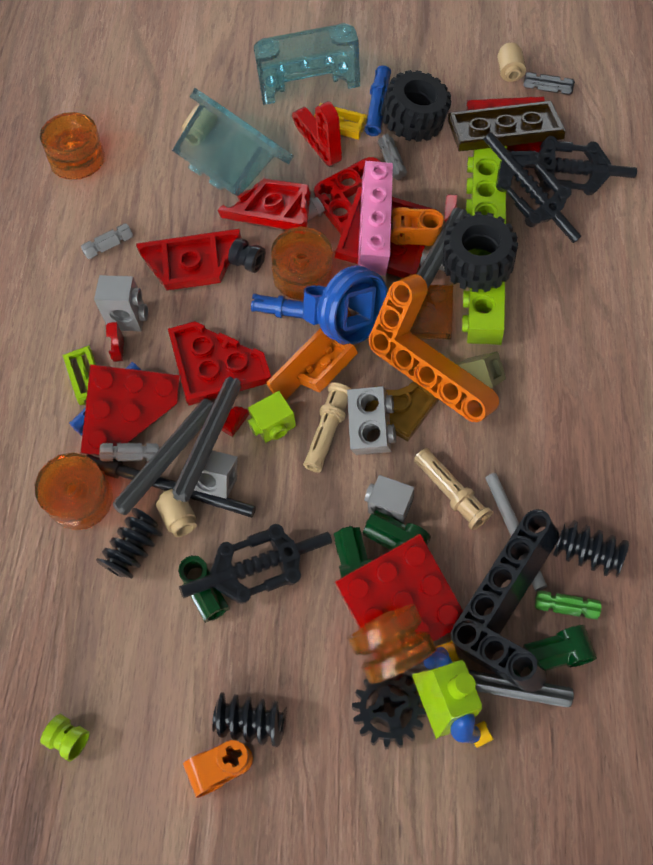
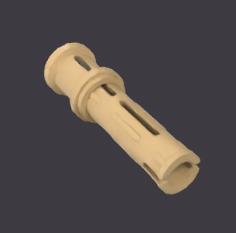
(331, 415)
(461, 498)

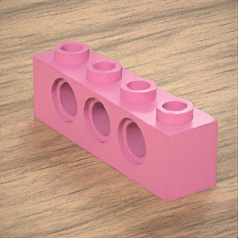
(375, 216)

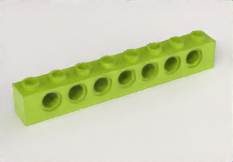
(485, 198)

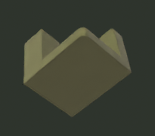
(485, 368)

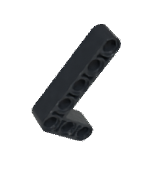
(505, 602)

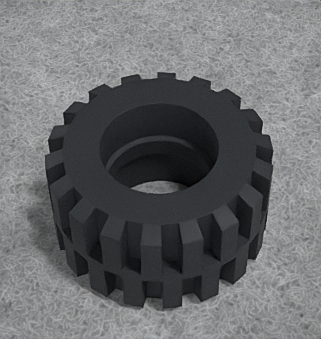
(416, 105)
(479, 233)

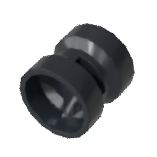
(247, 255)

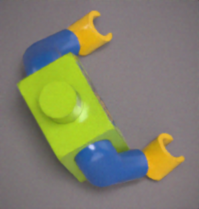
(451, 697)

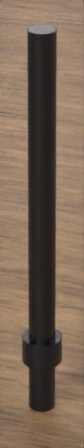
(116, 469)

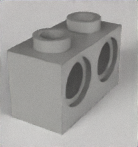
(363, 422)

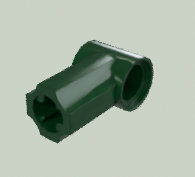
(391, 532)
(350, 549)
(208, 602)
(568, 648)

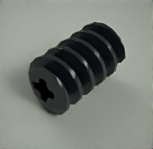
(130, 544)
(592, 548)
(249, 720)

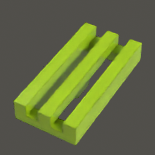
(81, 397)

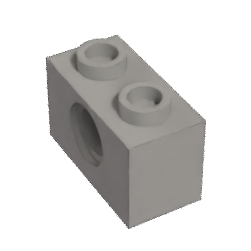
(121, 302)

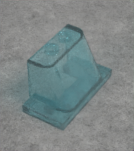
(225, 146)

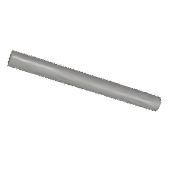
(510, 519)

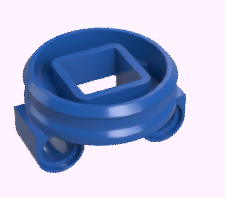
(352, 288)

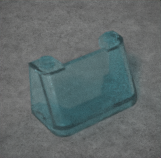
(307, 55)

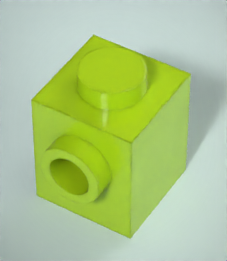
(271, 417)

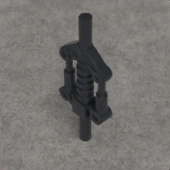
(512, 165)
(597, 166)
(285, 553)

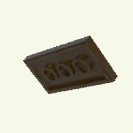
(508, 123)

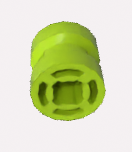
(65, 737)

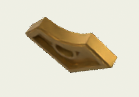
(410, 408)

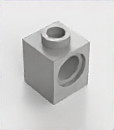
(218, 475)
(390, 498)

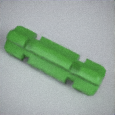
(568, 604)

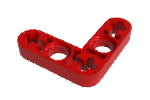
(321, 132)
(340, 192)

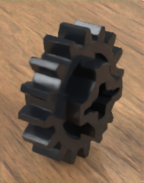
(373, 713)

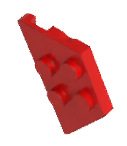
(272, 205)
(189, 259)

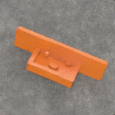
(312, 365)

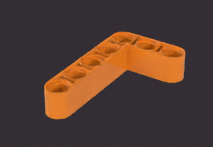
(417, 359)

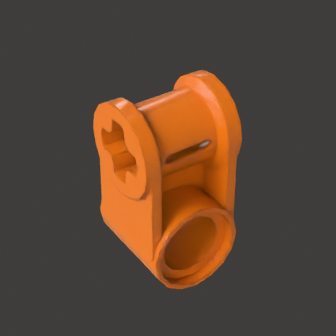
(415, 226)
(212, 770)

